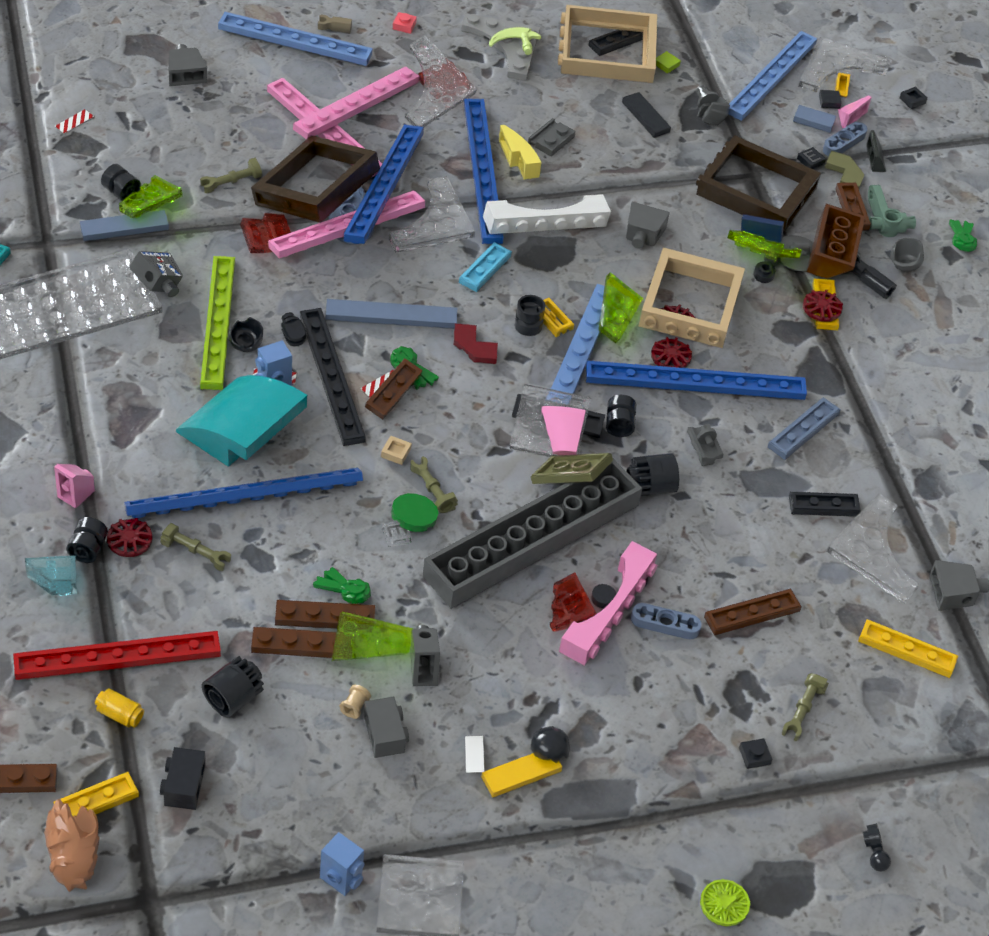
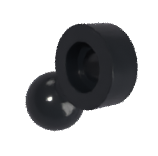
(768, 265)
(879, 859)

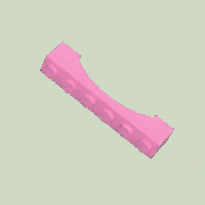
(583, 638)

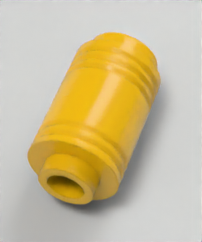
(119, 708)

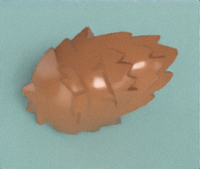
(72, 844)

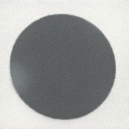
(804, 244)

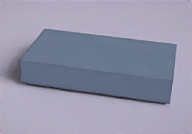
(814, 118)

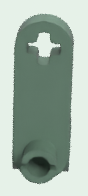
(885, 219)

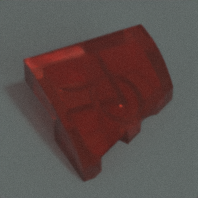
(570, 603)

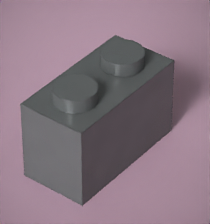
(385, 726)

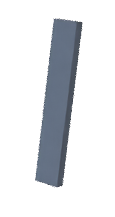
(391, 313)

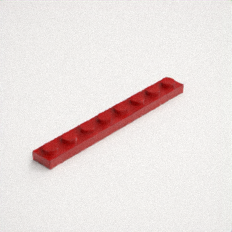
(116, 655)

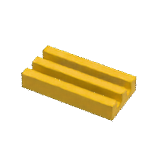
(552, 322)

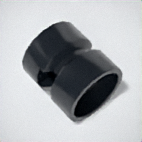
(120, 181)
(529, 315)
(621, 416)
(87, 539)

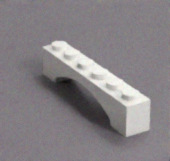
(508, 218)

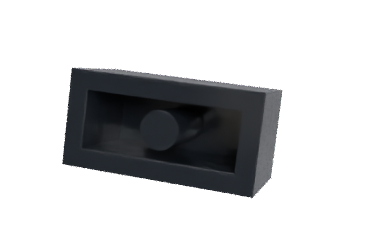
(184, 778)

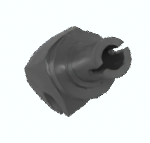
(711, 106)

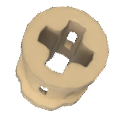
(355, 701)

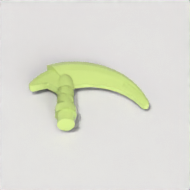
(517, 32)

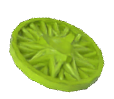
(725, 902)

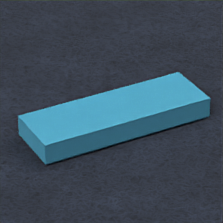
(485, 267)

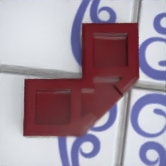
(477, 351)

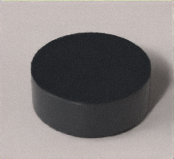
(602, 595)

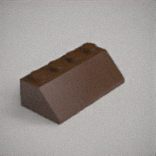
(835, 242)

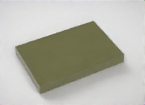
(571, 468)

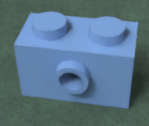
(275, 362)
(342, 864)

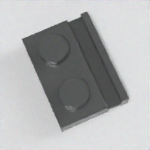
(551, 137)

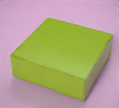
(667, 62)

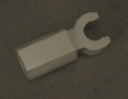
(336, 24)

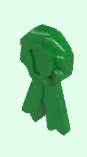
(962, 238)
(408, 353)
(351, 591)

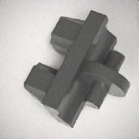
(705, 443)

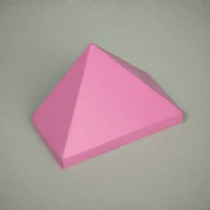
(854, 111)

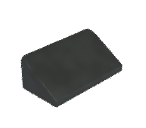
(875, 153)

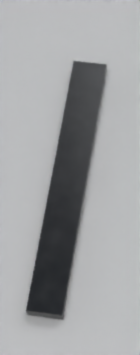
(332, 377)

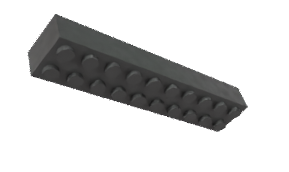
(529, 534)

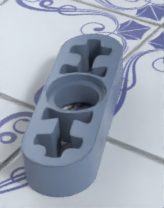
(848, 132)
(651, 610)

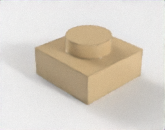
(396, 450)

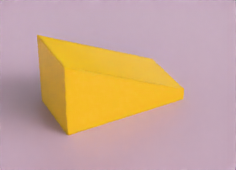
(842, 84)

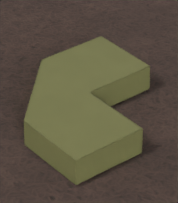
(845, 165)

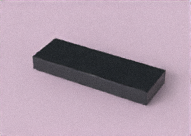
(614, 40)
(646, 114)
(824, 504)

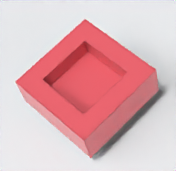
(404, 22)

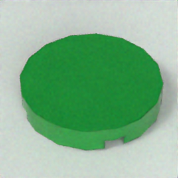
(414, 512)

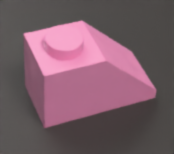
(73, 484)

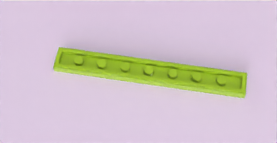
(217, 323)

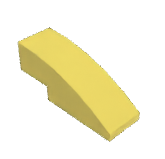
(519, 153)

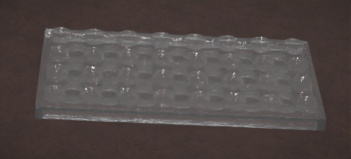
(72, 303)

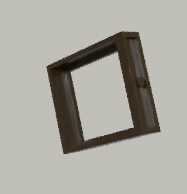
(271, 195)
(748, 205)

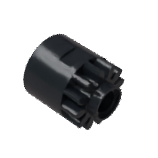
(655, 473)
(233, 686)

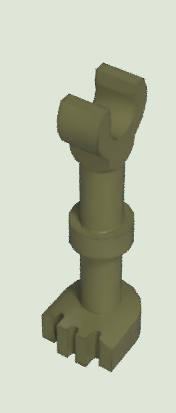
(211, 183)
(445, 502)
(171, 534)
(814, 684)

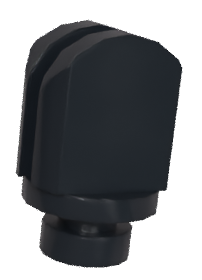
(293, 329)

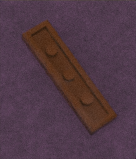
(752, 611)

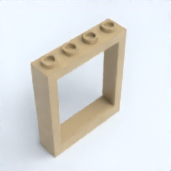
(612, 20)
(683, 325)

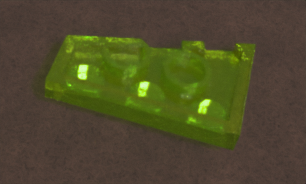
(150, 197)
(758, 245)
(617, 307)
(369, 638)

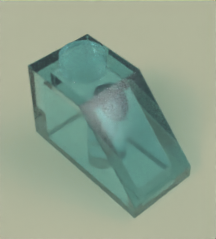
(53, 574)

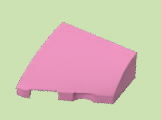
(563, 428)

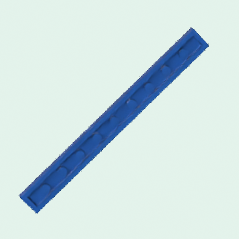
(481, 163)
(383, 185)
(696, 380)
(235, 493)

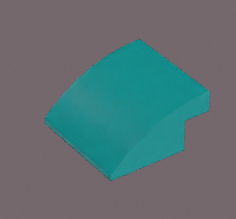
(243, 417)

